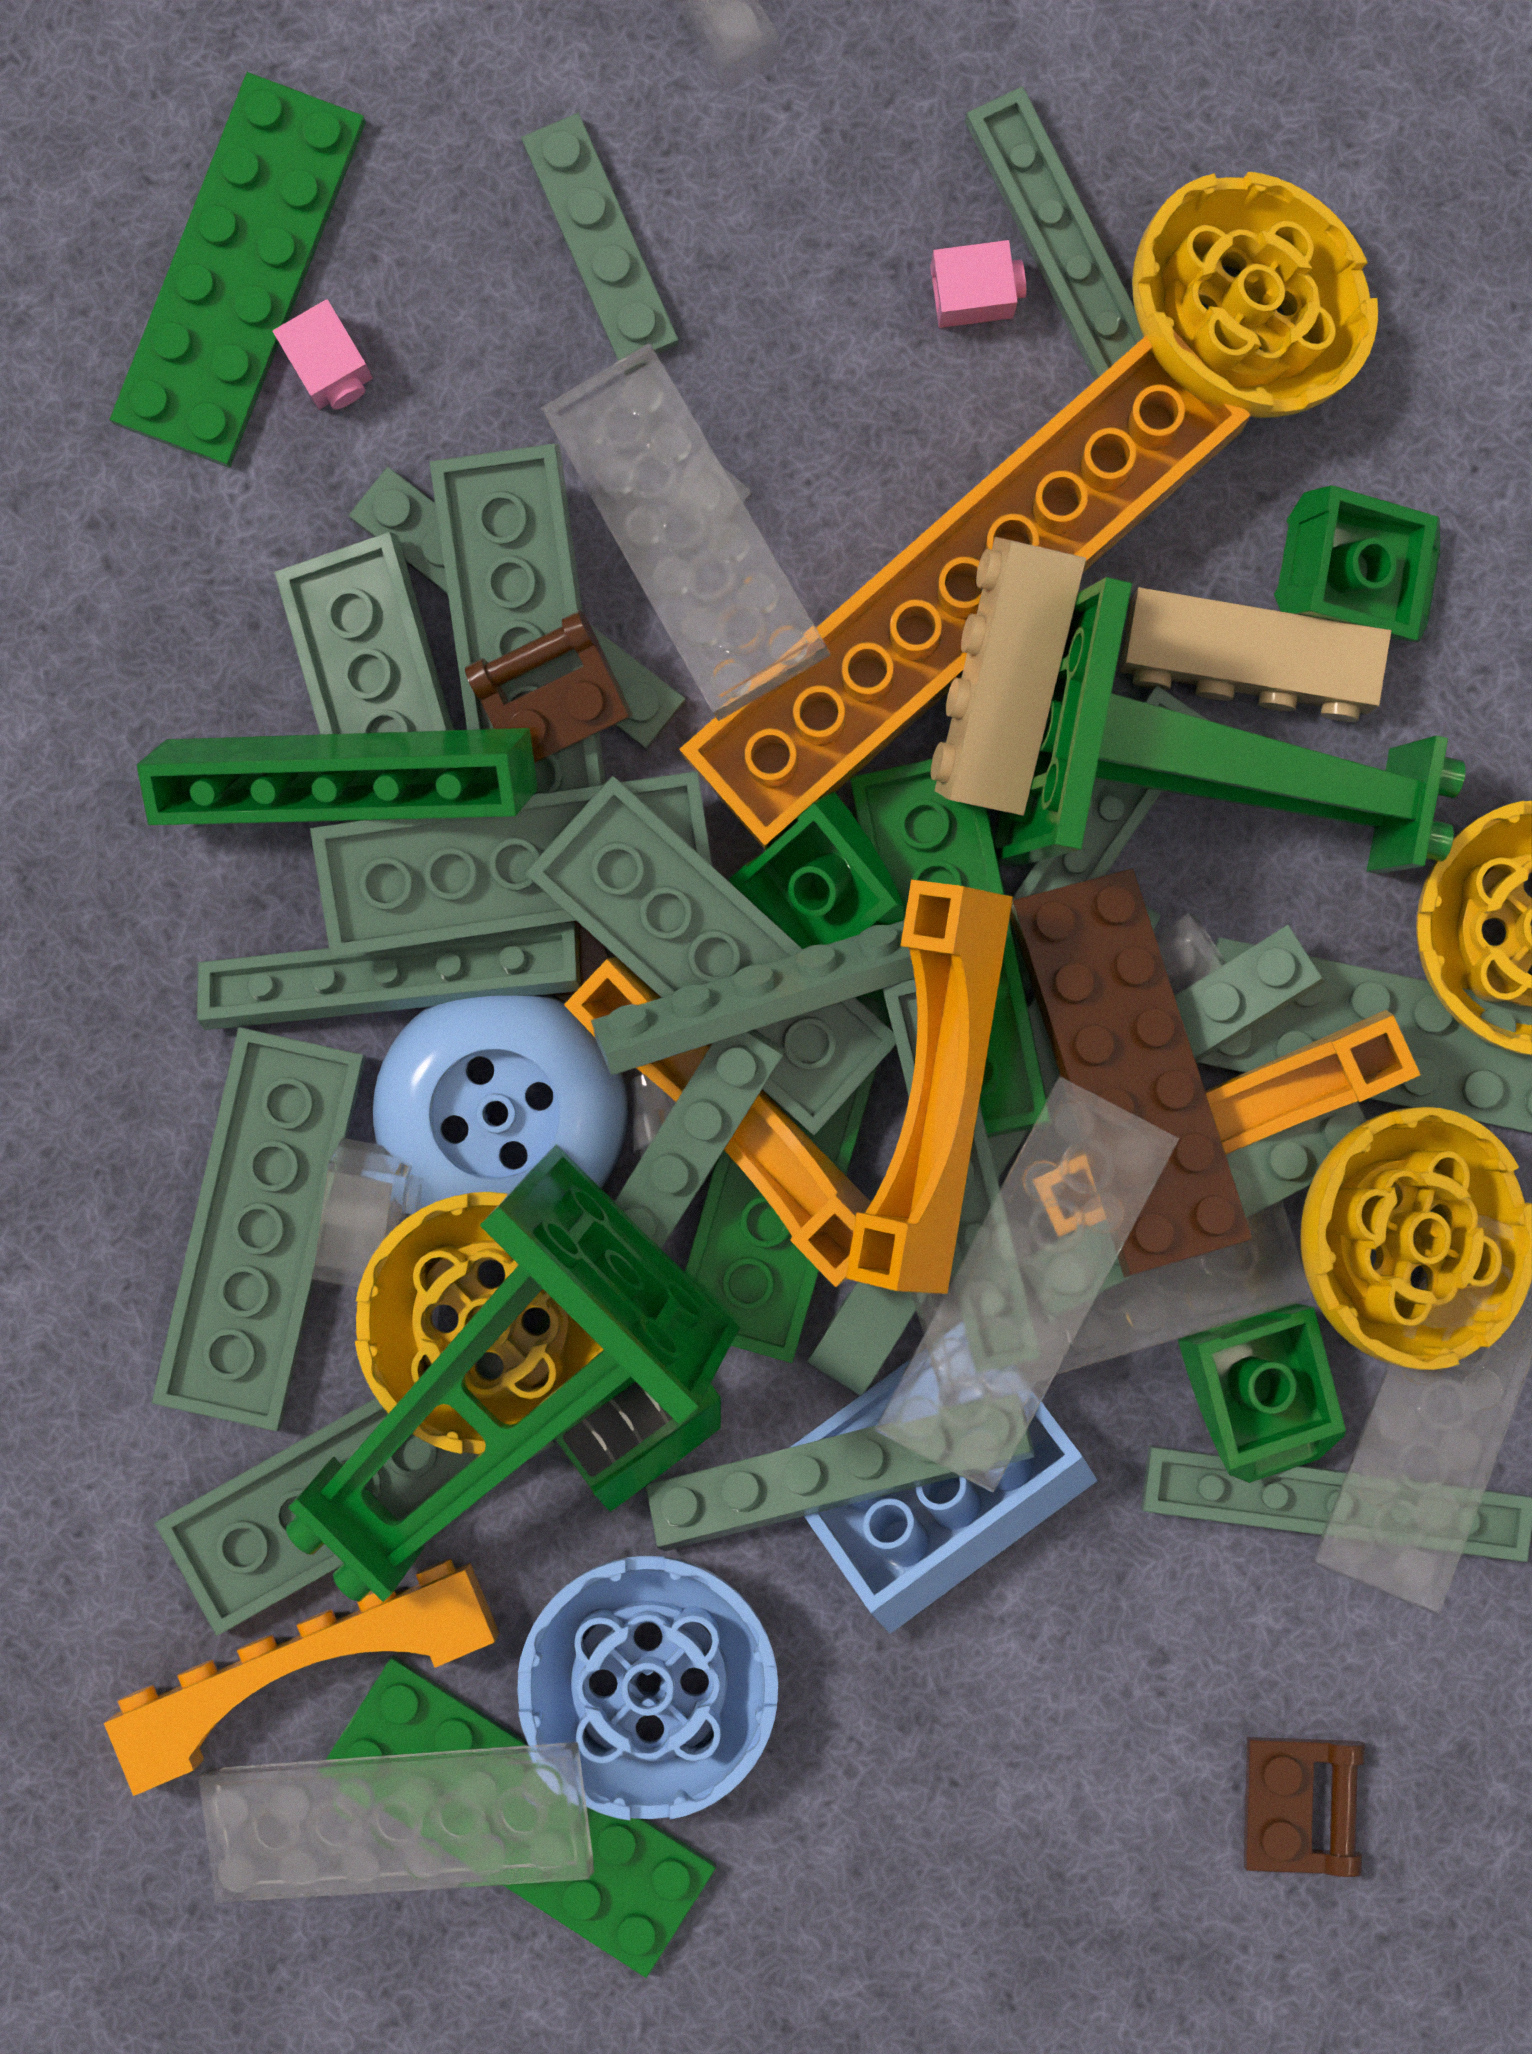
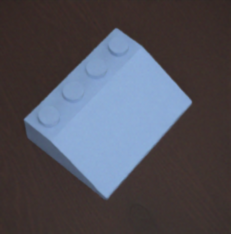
(929, 1538)

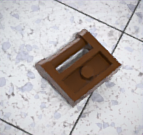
(563, 709)
(1282, 1806)

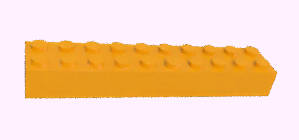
(900, 635)

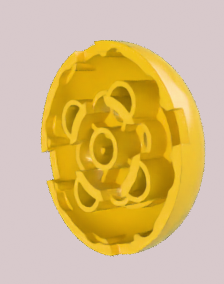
(1288, 256)
(1473, 884)
(1380, 1196)
(434, 1263)

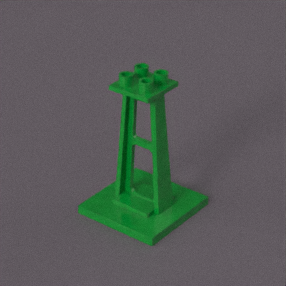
(1155, 748)
(610, 1282)

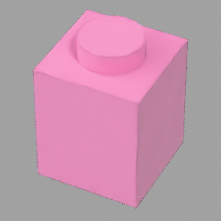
(976, 283)
(324, 356)

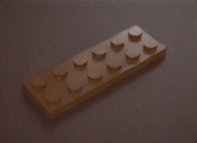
(1126, 1042)

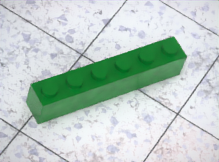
(339, 777)

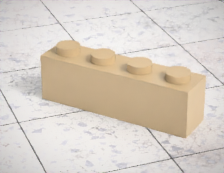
(1254, 653)
(1007, 675)

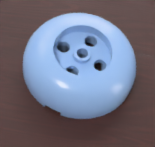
(527, 1043)
(707, 1736)

